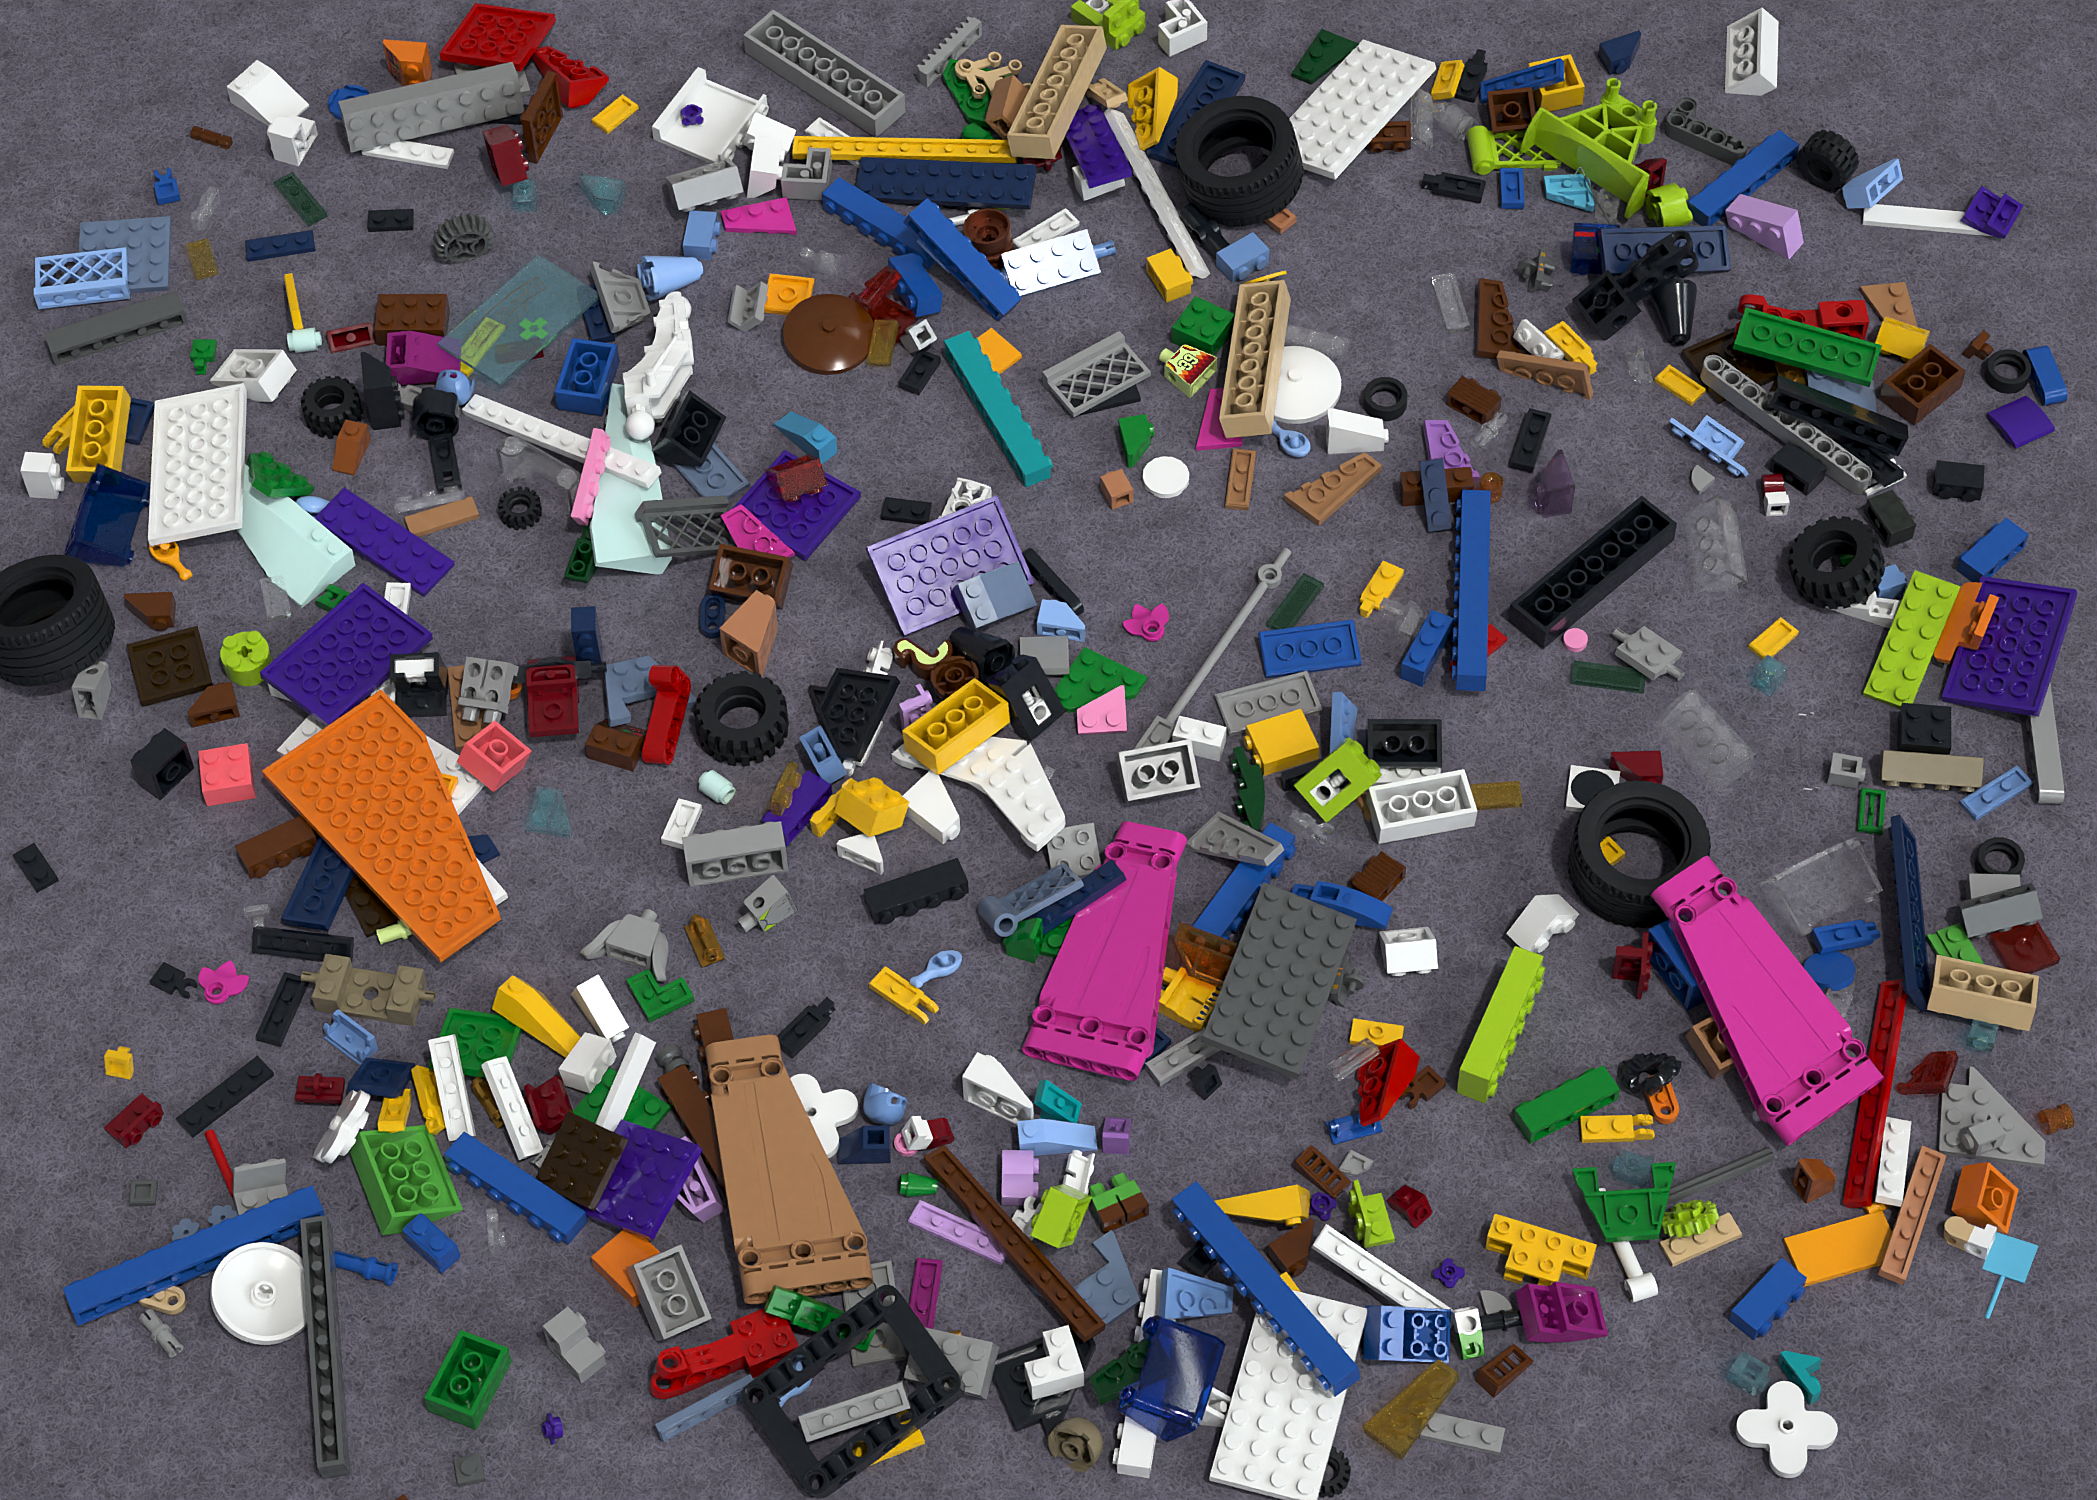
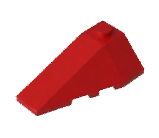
(575, 82)
(1385, 1080)

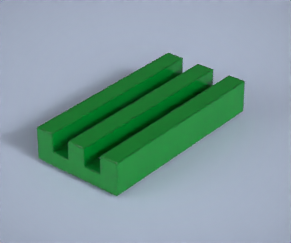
(1870, 828)

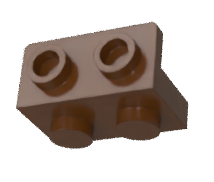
(1393, 136)

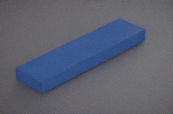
(1535, 77)

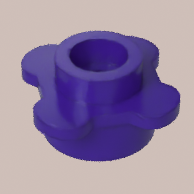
(692, 115)
(1325, 1200)
(1448, 1280)
(552, 1428)

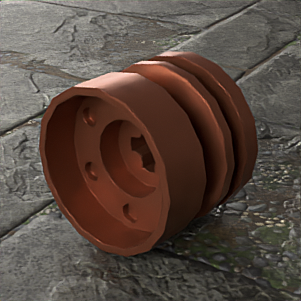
(989, 234)

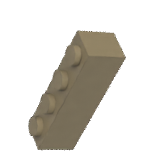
(1931, 769)

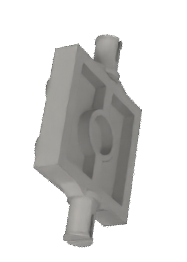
(1648, 653)

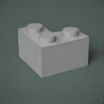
(808, 180)
(572, 1346)

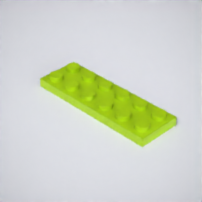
(1911, 640)

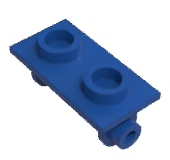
(1349, 1128)

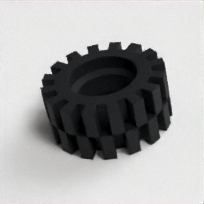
(516, 497)
(1342, 1477)

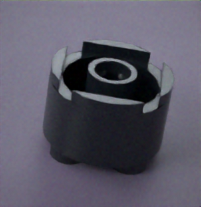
(435, 413)

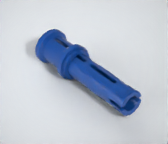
(368, 1267)

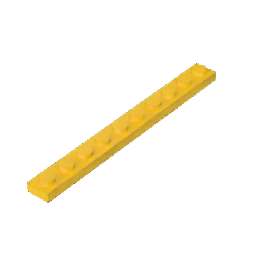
(907, 148)

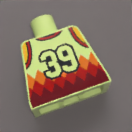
(1188, 368)

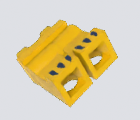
(1187, 999)

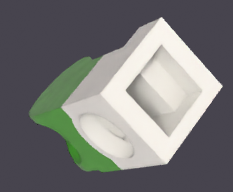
(1468, 1332)

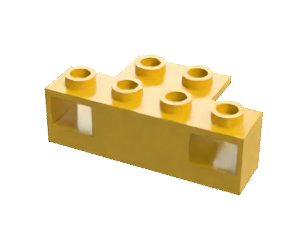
(1538, 1251)

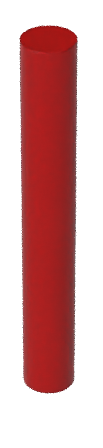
(220, 1159)

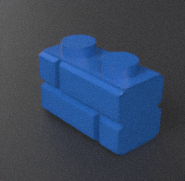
(431, 1243)

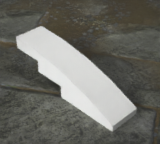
(1873, 609)

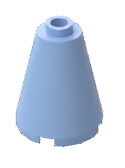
(667, 274)

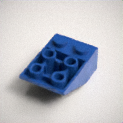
(1407, 1334)

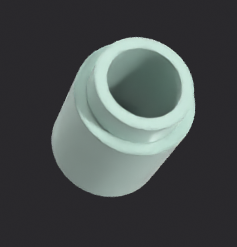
(304, 340)
(716, 787)

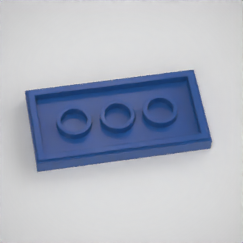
(1309, 648)

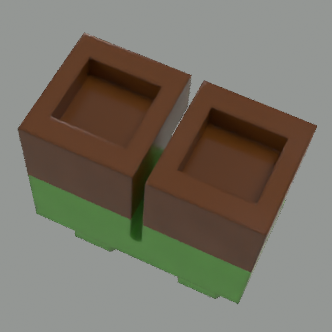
(1118, 1204)

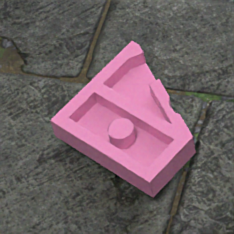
(1104, 714)

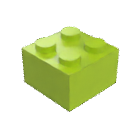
(1060, 1215)

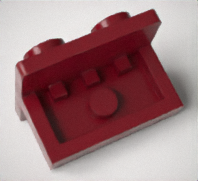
(1634, 964)

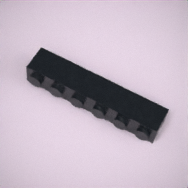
(1838, 415)

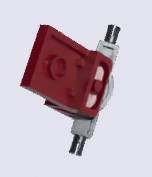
(554, 692)

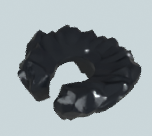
(1661, 1066)

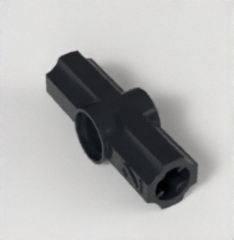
(1203, 230)

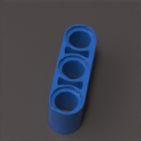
(2046, 375)

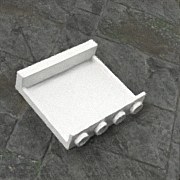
(724, 115)

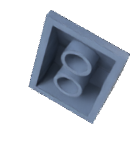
(1845, 390)
(994, 596)

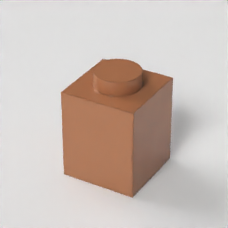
(1116, 489)

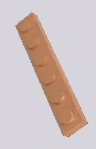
(1912, 1215)

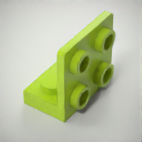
(1371, 1217)

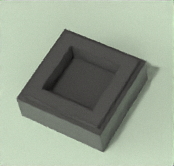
(143, 1193)

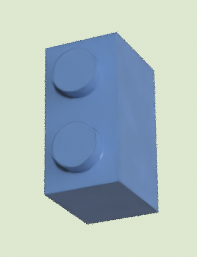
(701, 235)
(1242, 257)
(823, 755)

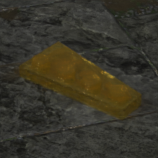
(1407, 1415)

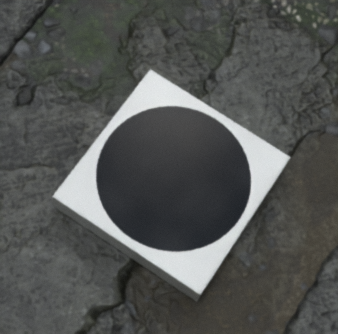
(1585, 783)

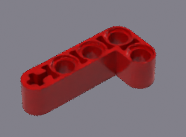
(667, 714)

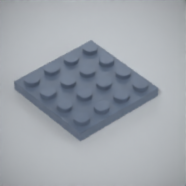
(146, 245)

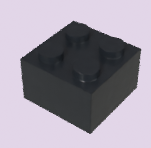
(1924, 728)
(162, 764)

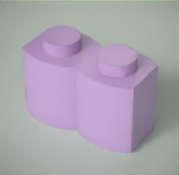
(1017, 1176)

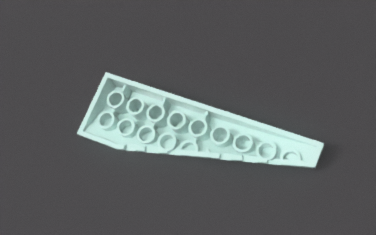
(614, 531)
(292, 544)

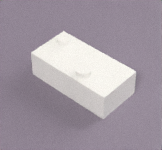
(1421, 806)

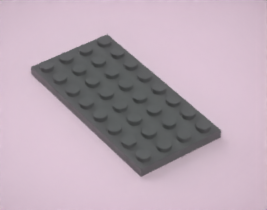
(1279, 980)

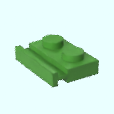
(1953, 943)

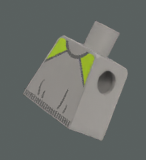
(767, 906)

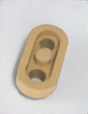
(161, 1300)

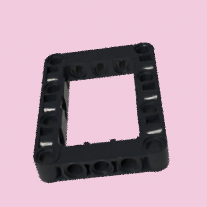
(882, 1433)

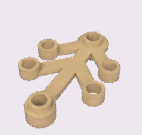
(990, 77)

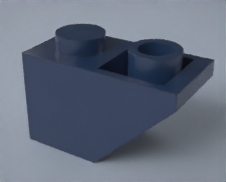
(866, 1146)

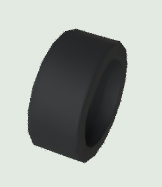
(2003, 384)
(1386, 413)
(2004, 845)

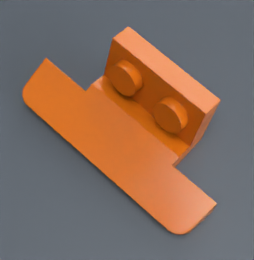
(1966, 622)

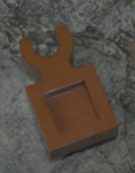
(1425, 1085)

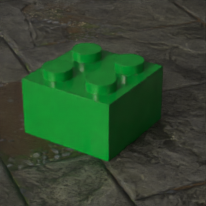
(1203, 326)

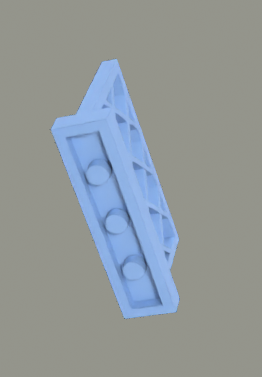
(81, 291)

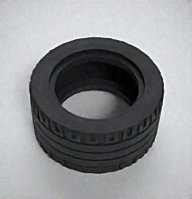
(1234, 124)
(76, 624)
(1632, 807)

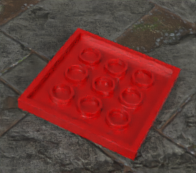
(497, 36)

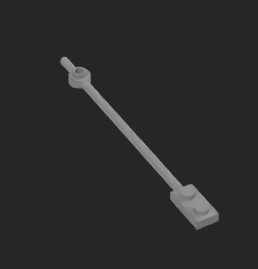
(1162, 729)

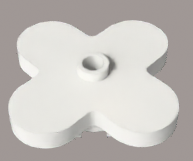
(825, 1110)
(343, 1127)
(1786, 1447)

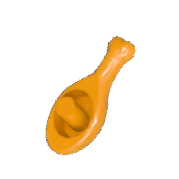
(169, 554)

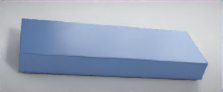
(1996, 793)

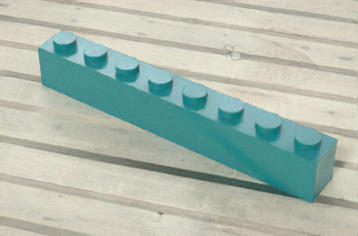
(997, 408)

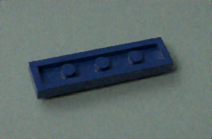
(1095, 886)

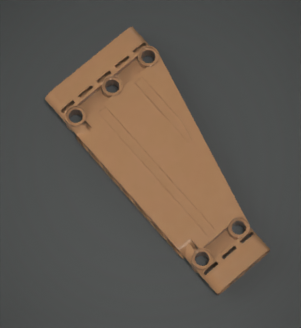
(779, 1179)

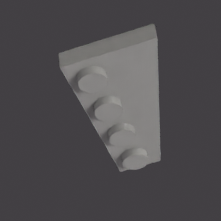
(1235, 841)

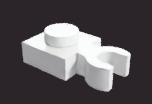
(1024, 1219)

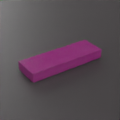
(926, 1290)

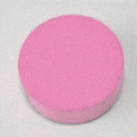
(1575, 640)
(900, 1145)

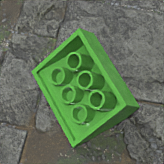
(403, 1177)

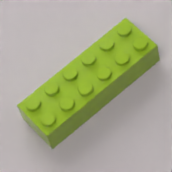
(1501, 1024)

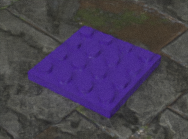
(804, 522)
(644, 1180)

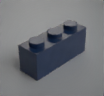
(586, 634)

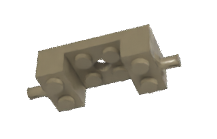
(344, 989)

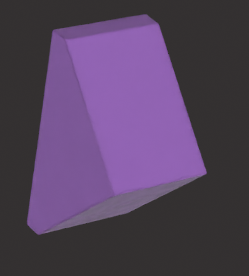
(1116, 1135)

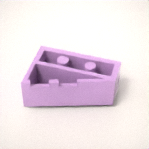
(1767, 224)
(700, 1192)

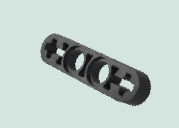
(1051, 581)

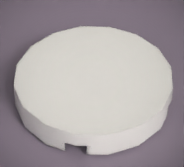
(1165, 477)

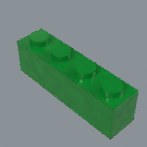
(1566, 1103)

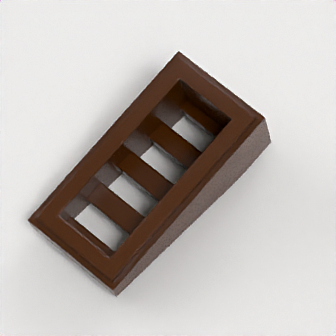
(1316, 1179)
(1491, 1381)

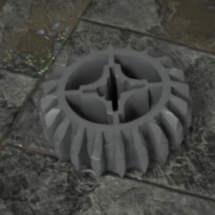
(463, 238)

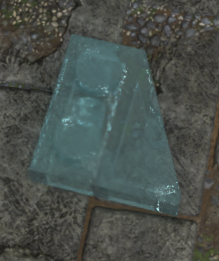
(548, 814)

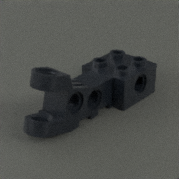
(1612, 299)

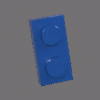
(1512, 188)

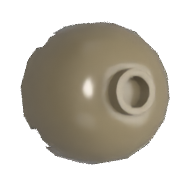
(1073, 1439)

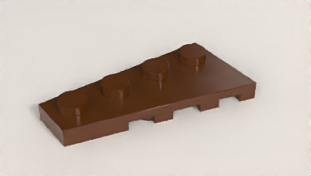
(1493, 320)

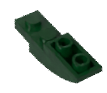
(581, 563)
(1251, 790)

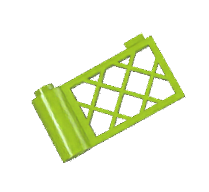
(1486, 157)

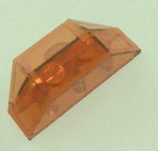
(1204, 954)

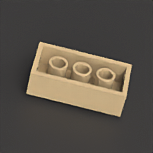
(1983, 993)

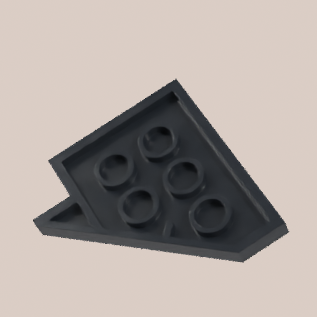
(853, 708)
(1013, 1387)

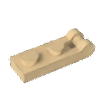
(1106, 93)

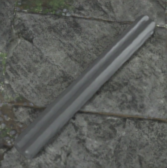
(1720, 1174)

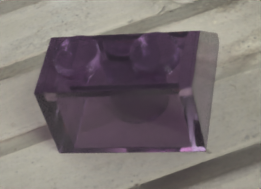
(1555, 488)

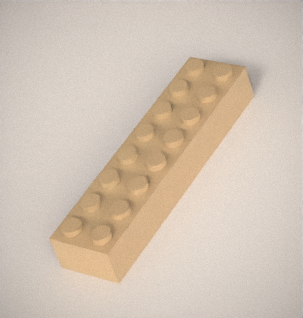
(1057, 92)
(1255, 359)

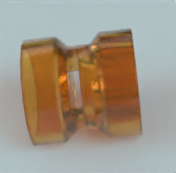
(1492, 482)
(2058, 1118)

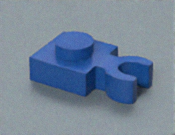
(166, 187)

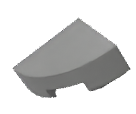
(1701, 479)
(1355, 1163)
(1494, 1302)

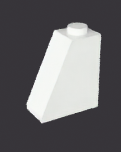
(1354, 432)
(933, 808)
(600, 1009)

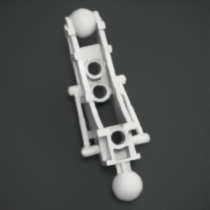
(663, 370)

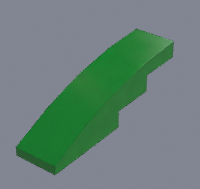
(808, 1312)

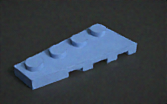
(1342, 724)

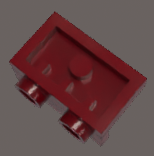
(548, 1104)
(134, 1120)

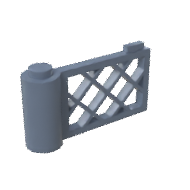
(1005, 913)

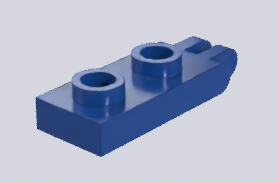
(1844, 936)

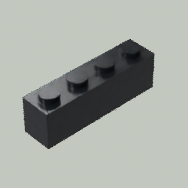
(916, 891)

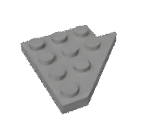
(1972, 1103)

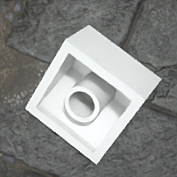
(765, 165)
(1408, 950)

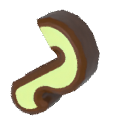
(922, 662)

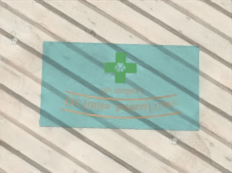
(519, 320)

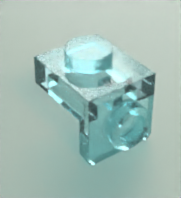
(1982, 1035)

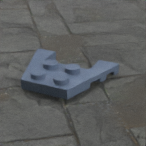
(628, 683)
(1111, 1288)

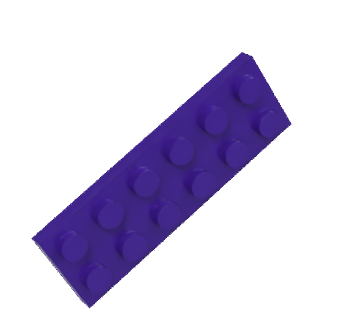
(1096, 148)
(384, 542)

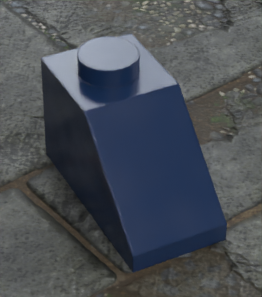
(1619, 52)

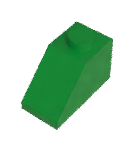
(1135, 437)
(1026, 940)

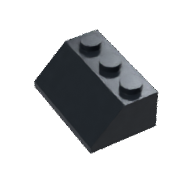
(381, 393)
(689, 431)
(1405, 742)

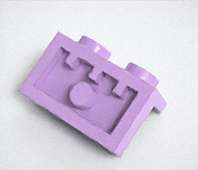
(915, 707)

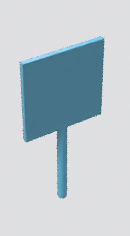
(2010, 1260)

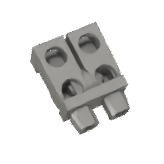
(486, 688)

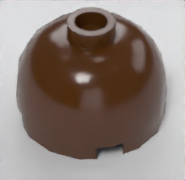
(952, 675)

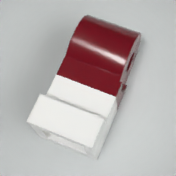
(1774, 494)
(928, 1133)

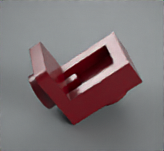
(1411, 1204)

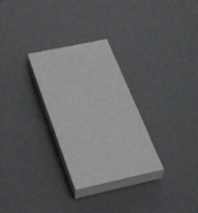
(1267, 700)
(884, 1335)

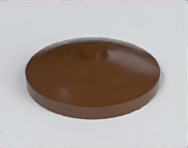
(828, 334)

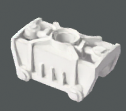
(966, 499)

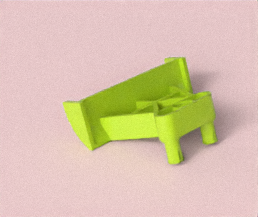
(1602, 152)

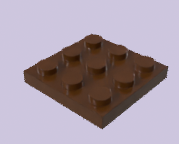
(542, 117)

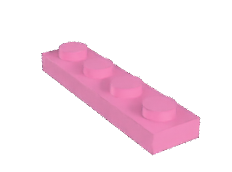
(591, 473)

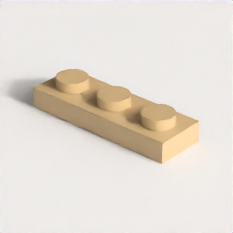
(1685, 1248)

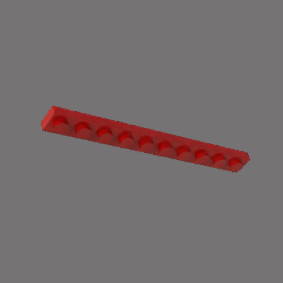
(1875, 1102)

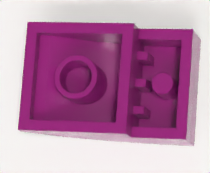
(1560, 1312)

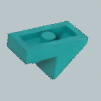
(1056, 1103)
(1798, 1369)

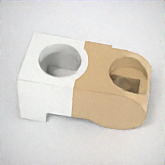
(1969, 1237)

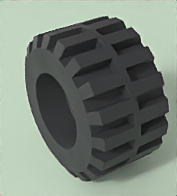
(1827, 160)
(329, 392)

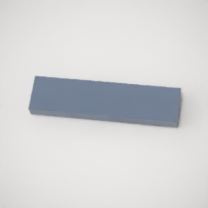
(702, 1409)

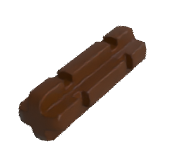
(211, 137)

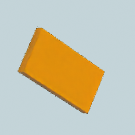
(1840, 1248)

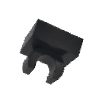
(1205, 1080)

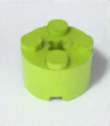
(1668, 206)
(245, 657)

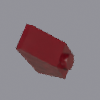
(1656, 170)
(1638, 765)

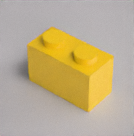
(1169, 275)
(1901, 338)

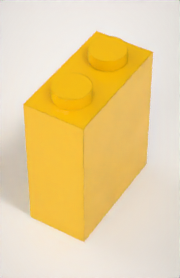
(1281, 742)

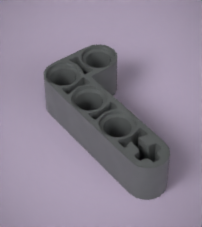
(1703, 137)

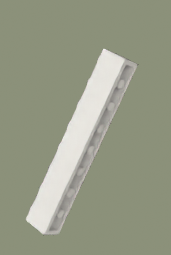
(1137, 1442)

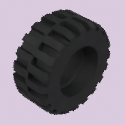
(1830, 539)
(744, 743)

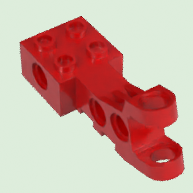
(1836, 316)
(755, 1344)

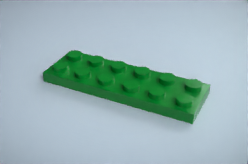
(1807, 347)

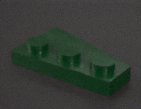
(1322, 55)
(1119, 1373)

